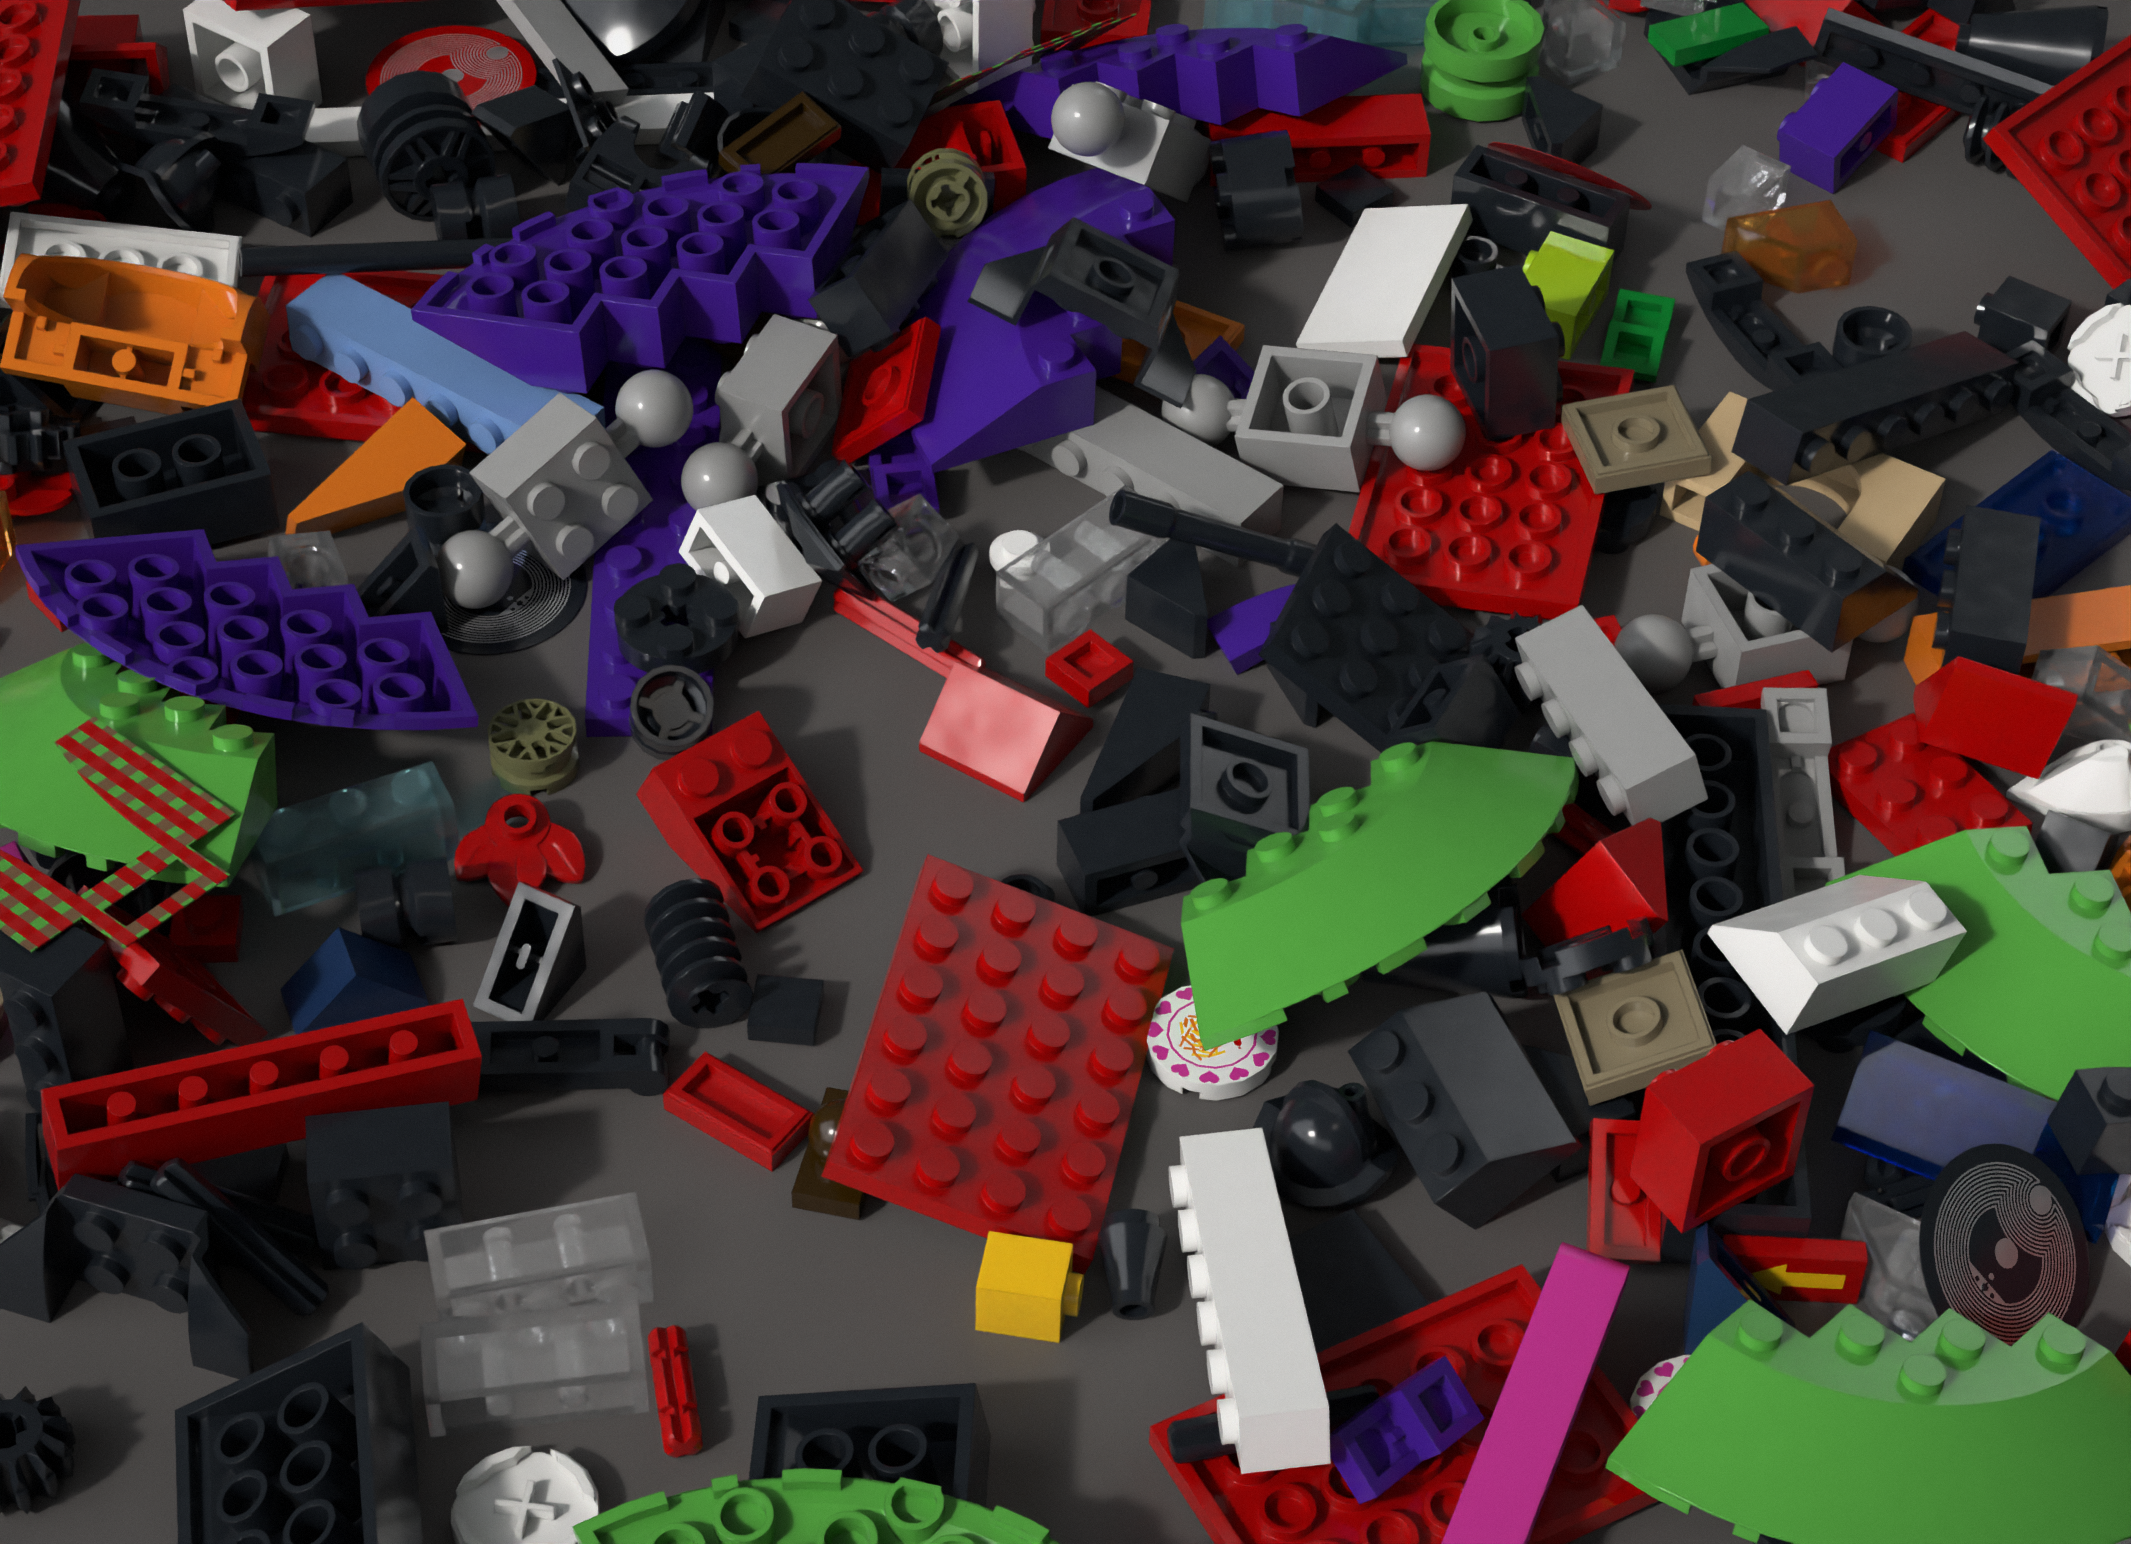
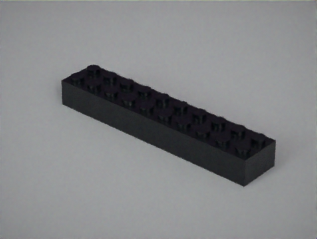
(1718, 867)

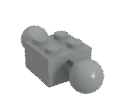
(1130, 138)
(773, 412)
(1317, 419)
(562, 487)
(1736, 638)

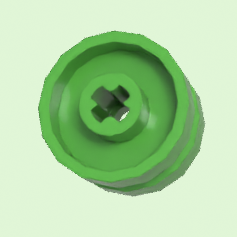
(1480, 57)

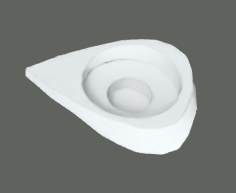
(2084, 785)

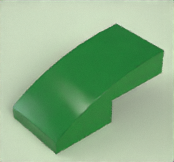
(1638, 333)

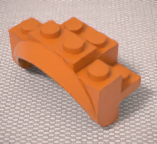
(131, 332)

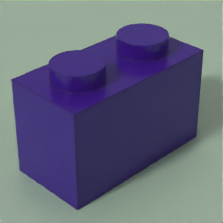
(1837, 127)

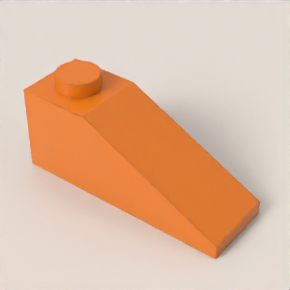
(374, 476)

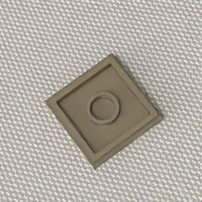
(1635, 439)
(1634, 1026)

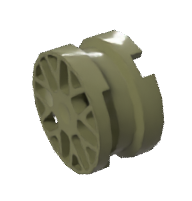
(948, 191)
(534, 749)

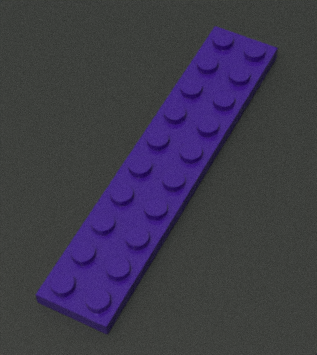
(648, 539)

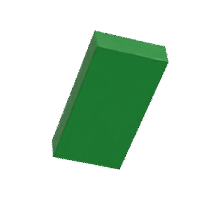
(1705, 34)

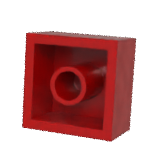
(1720, 1129)

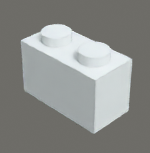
(754, 560)

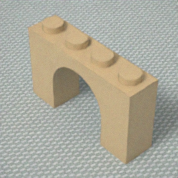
(1884, 498)

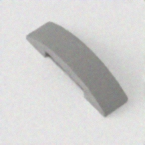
(1802, 788)

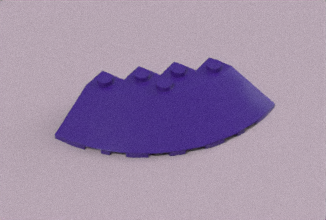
(1198, 73)
(648, 272)
(1033, 380)
(247, 636)

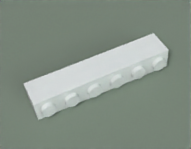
(1252, 1303)

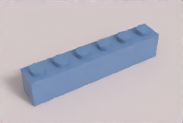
(388, 353)

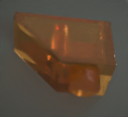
(1795, 246)

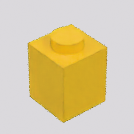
(1026, 1287)

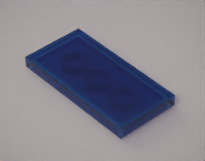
(2077, 523)
(1929, 1110)

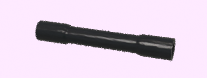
(1164, 520)

